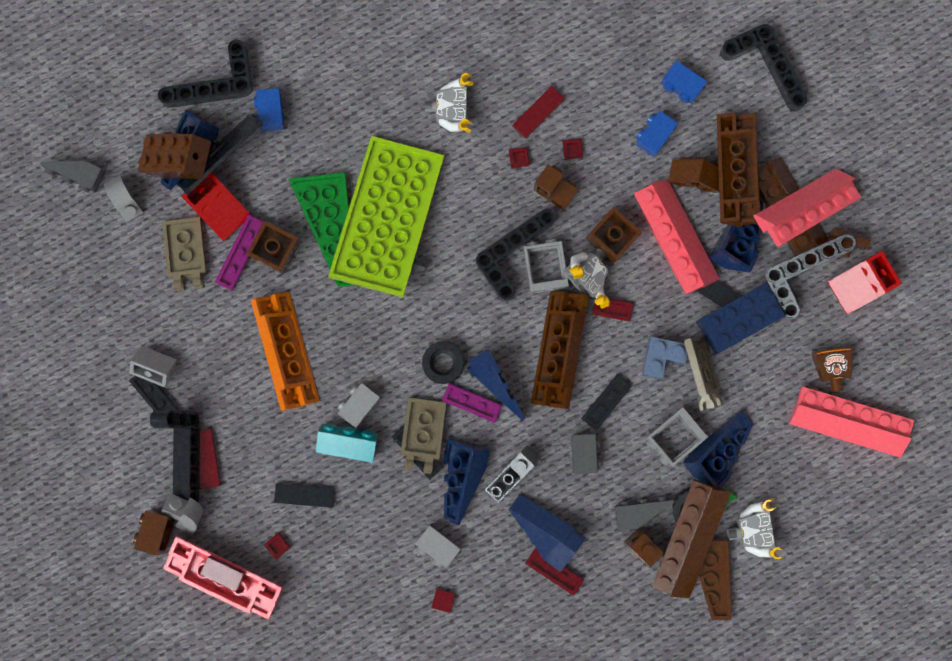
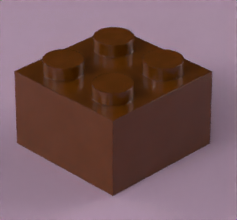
(613, 234)
(273, 247)
(154, 532)

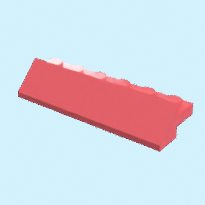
(808, 206)
(676, 236)
(851, 422)
(253, 593)

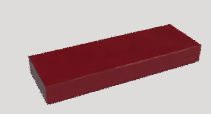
(538, 112)
(208, 467)
(565, 578)

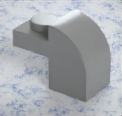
(122, 198)
(185, 512)

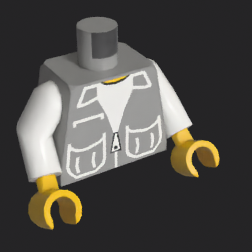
(451, 105)
(589, 275)
(756, 530)

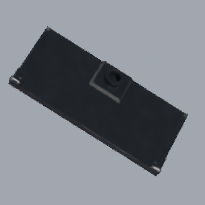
(221, 150)

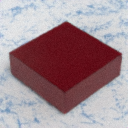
(572, 149)
(519, 157)
(277, 546)
(443, 600)

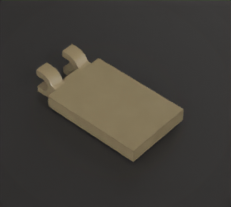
(184, 251)
(703, 372)
(422, 432)

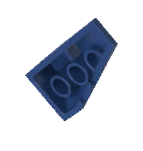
(192, 124)
(737, 247)
(489, 375)
(715, 456)
(465, 469)
(548, 533)

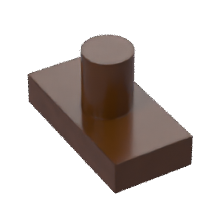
(862, 243)

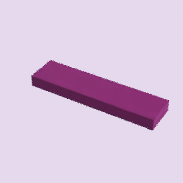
(237, 256)

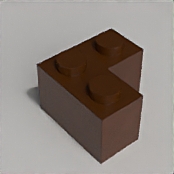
(695, 173)
(555, 188)

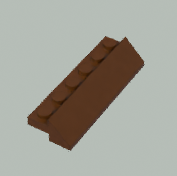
(738, 168)
(777, 184)
(559, 350)
(691, 539)

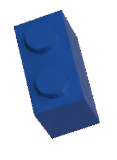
(683, 82)
(269, 109)
(656, 133)

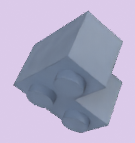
(658, 353)

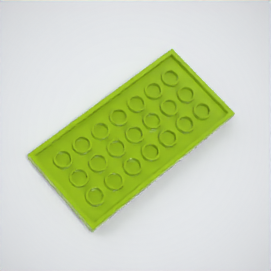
(386, 216)

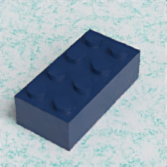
(740, 318)

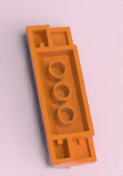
(285, 351)

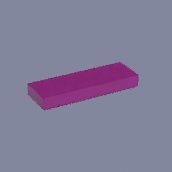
(471, 403)

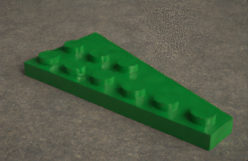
(325, 208)

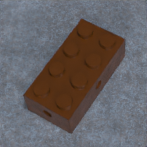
(174, 156)

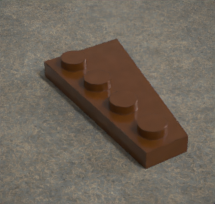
(716, 580)

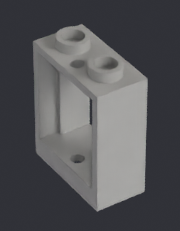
(534, 247)
(691, 425)

